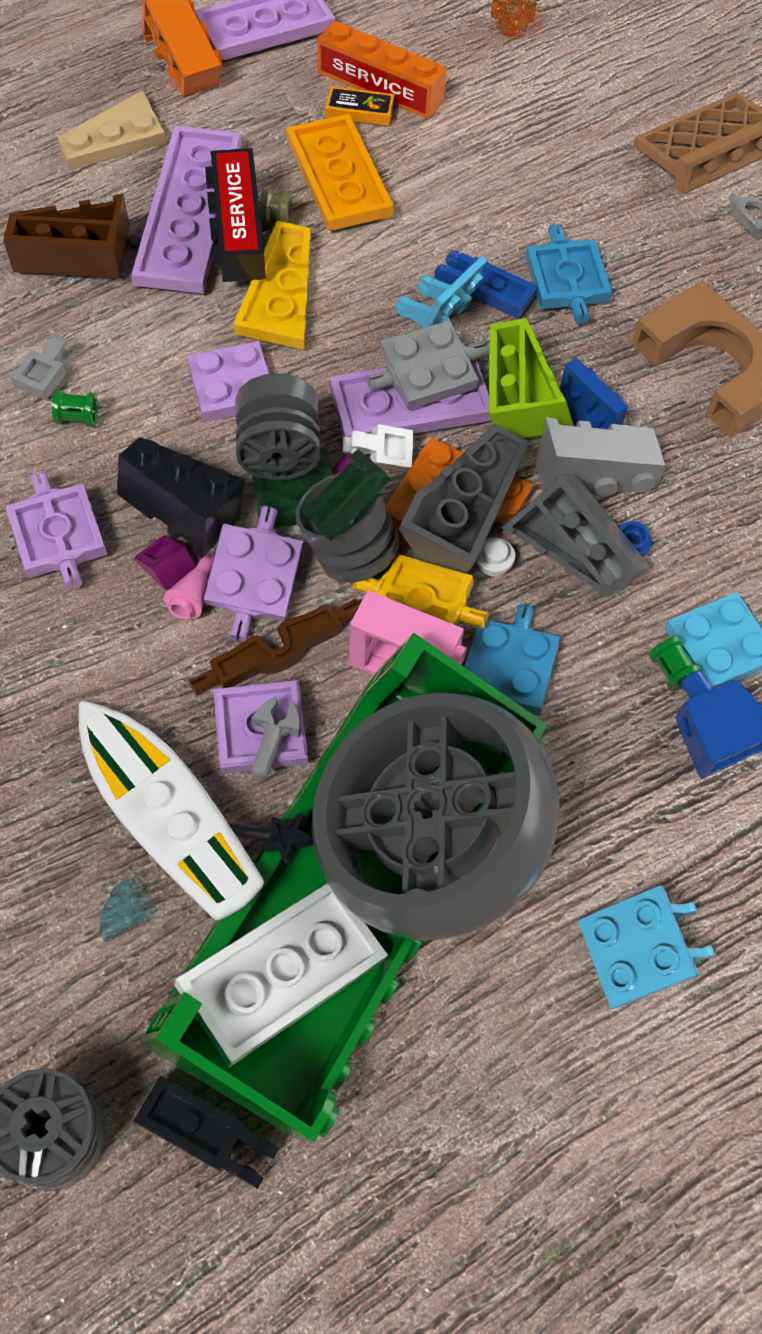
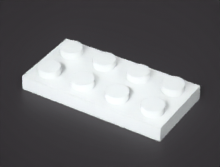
(280, 973)

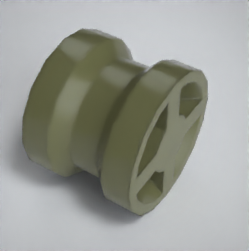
(275, 206)

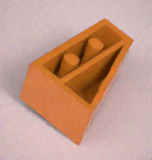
(182, 43)

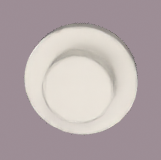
(495, 557)

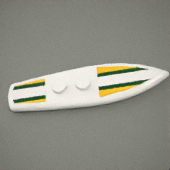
(167, 810)

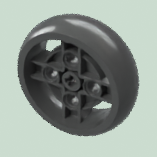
(386, 772)

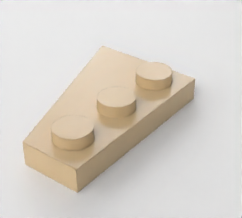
(113, 133)

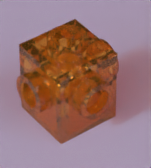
(513, 22)

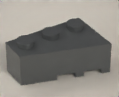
(579, 535)

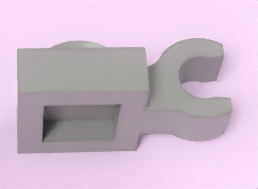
(43, 372)

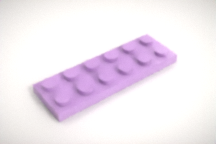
(177, 233)

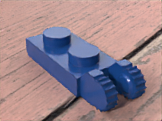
(498, 287)

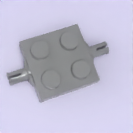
(428, 365)

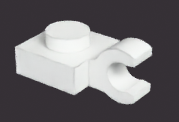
(388, 446)

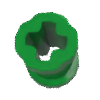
(65, 407)
(673, 661)

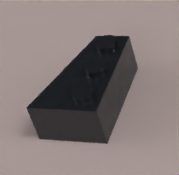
(179, 492)

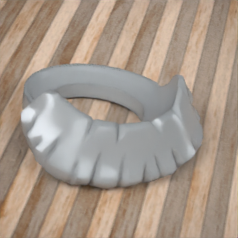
(743, 216)

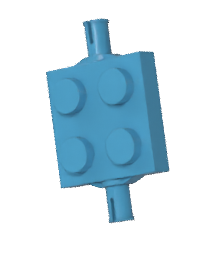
(568, 274)
(515, 659)

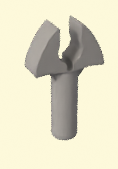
(273, 733)

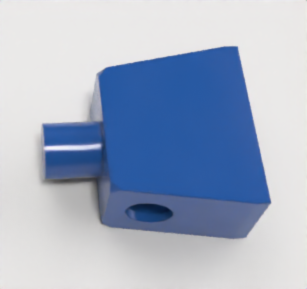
(719, 724)

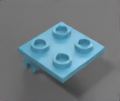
(448, 297)
(641, 946)

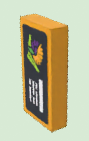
(361, 105)

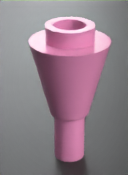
(187, 596)

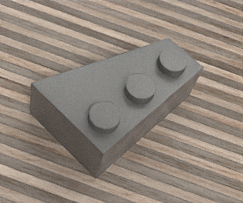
(602, 459)

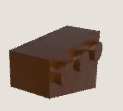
(69, 241)

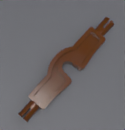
(257, 657)

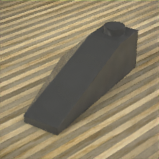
(459, 506)

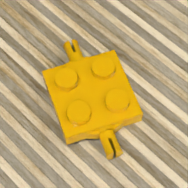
(427, 589)

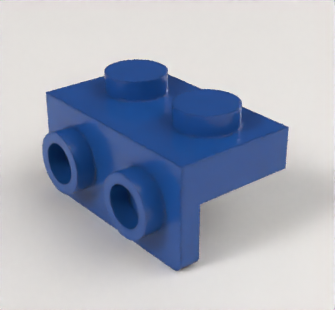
(590, 398)

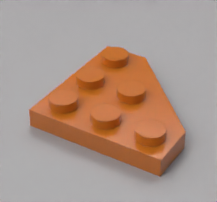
(428, 466)

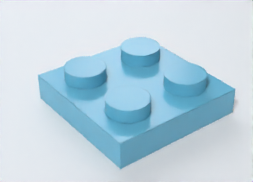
(721, 639)

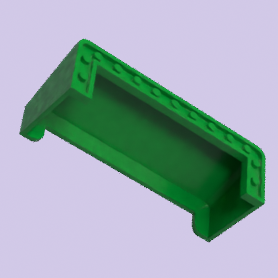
(294, 1071)

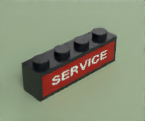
(237, 215)

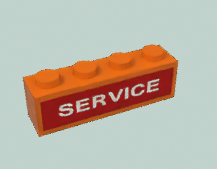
(381, 67)

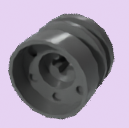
(277, 427)
(361, 549)
(73, 1124)

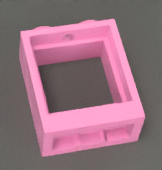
(385, 625)

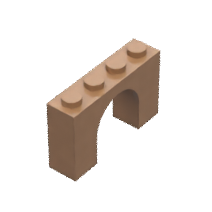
(706, 319)

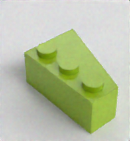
(522, 382)

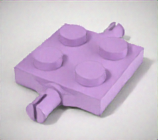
(55, 530)
(253, 573)

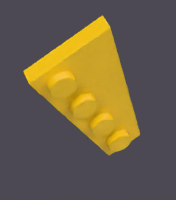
(277, 305)

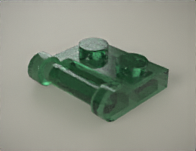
(346, 496)

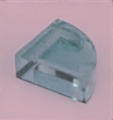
(121, 912)

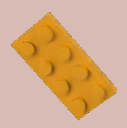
(339, 172)

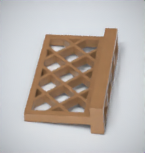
(718, 154)

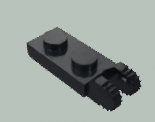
(201, 1129)

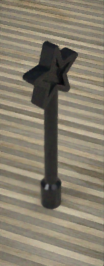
(282, 838)

